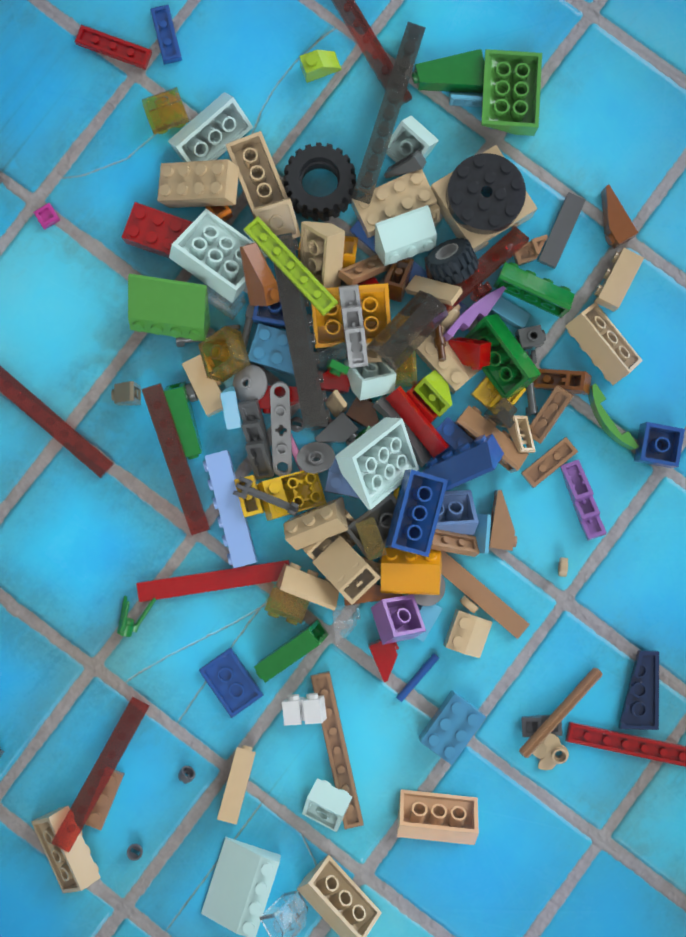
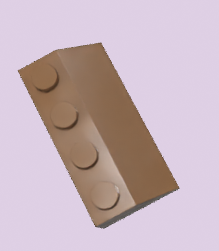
(476, 425)

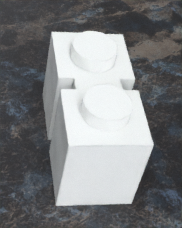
(307, 709)

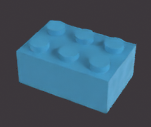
(271, 350)
(452, 727)

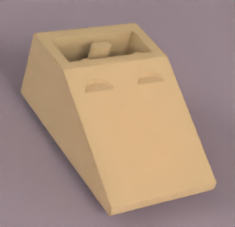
(346, 570)

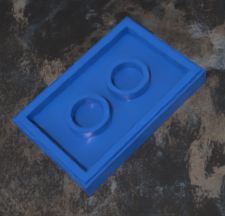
(231, 682)

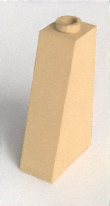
(236, 785)

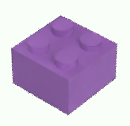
(398, 619)

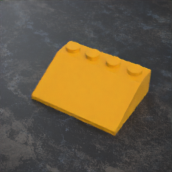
(375, 313)

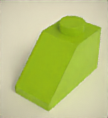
(319, 64)
(435, 392)

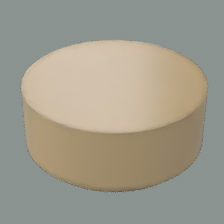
(563, 567)
(471, 606)

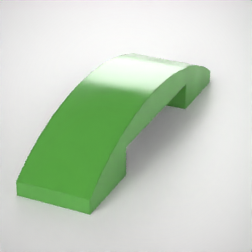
(624, 439)

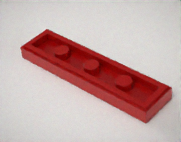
(113, 47)
(417, 421)

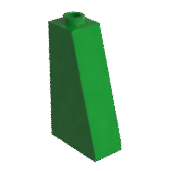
(452, 73)
(184, 419)
(291, 651)

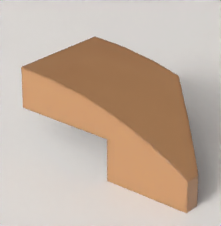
(530, 251)

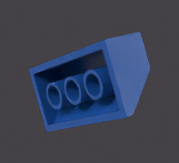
(466, 462)
(416, 512)

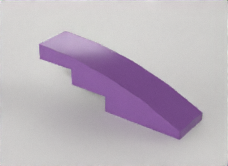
(476, 311)
(583, 500)

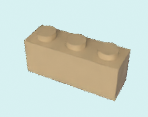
(618, 279)
(205, 388)

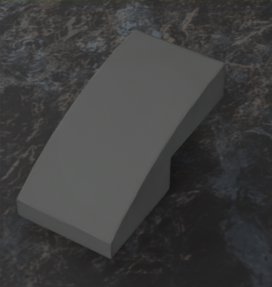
(532, 723)

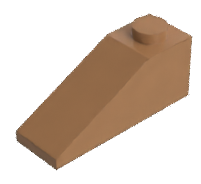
(501, 530)

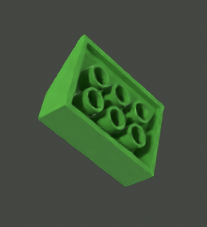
(511, 91)
(168, 307)

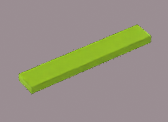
(290, 266)

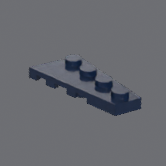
(642, 696)

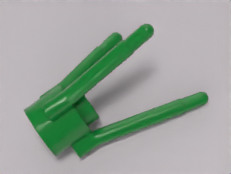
(126, 624)

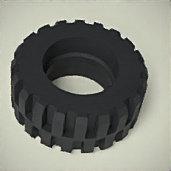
(314, 158)

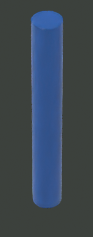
(417, 677)

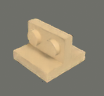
(279, 217)

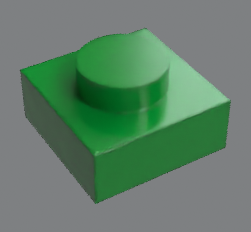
(337, 368)

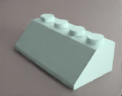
(210, 130)

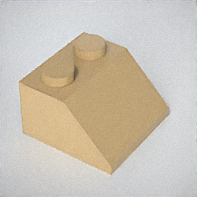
(467, 633)

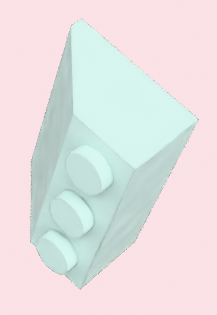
(405, 235)

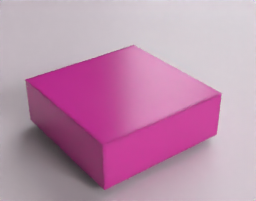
(46, 216)

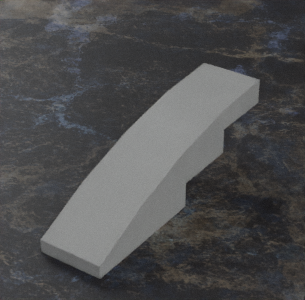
(353, 326)

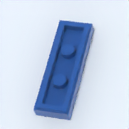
(166, 34)

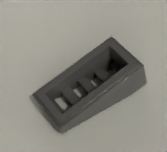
(410, 163)

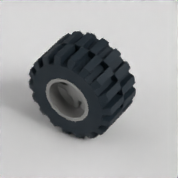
(452, 261)

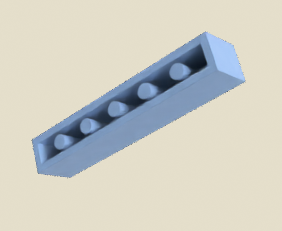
(231, 517)

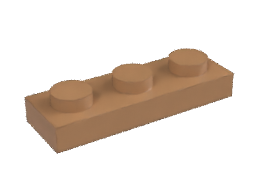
(362, 270)
(550, 413)
(549, 462)
(455, 543)
(104, 804)

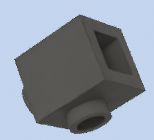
(530, 337)

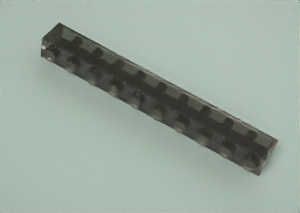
(388, 113)
(301, 347)

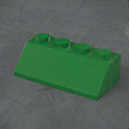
(534, 290)
(509, 364)

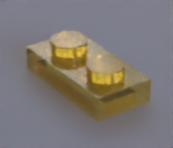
(371, 538)

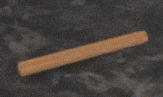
(560, 713)

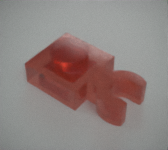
(481, 291)

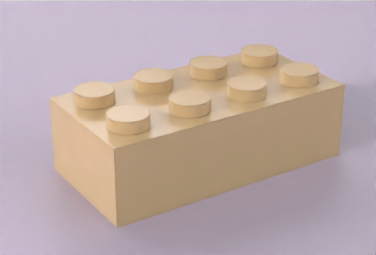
(256, 171)
(198, 183)
(394, 199)

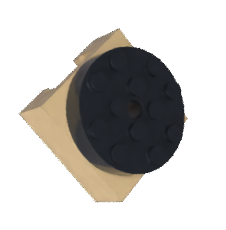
(482, 217)

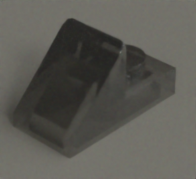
(502, 413)

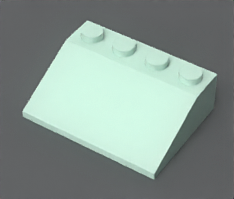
(213, 254)
(378, 461)
(241, 887)

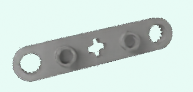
(281, 416)

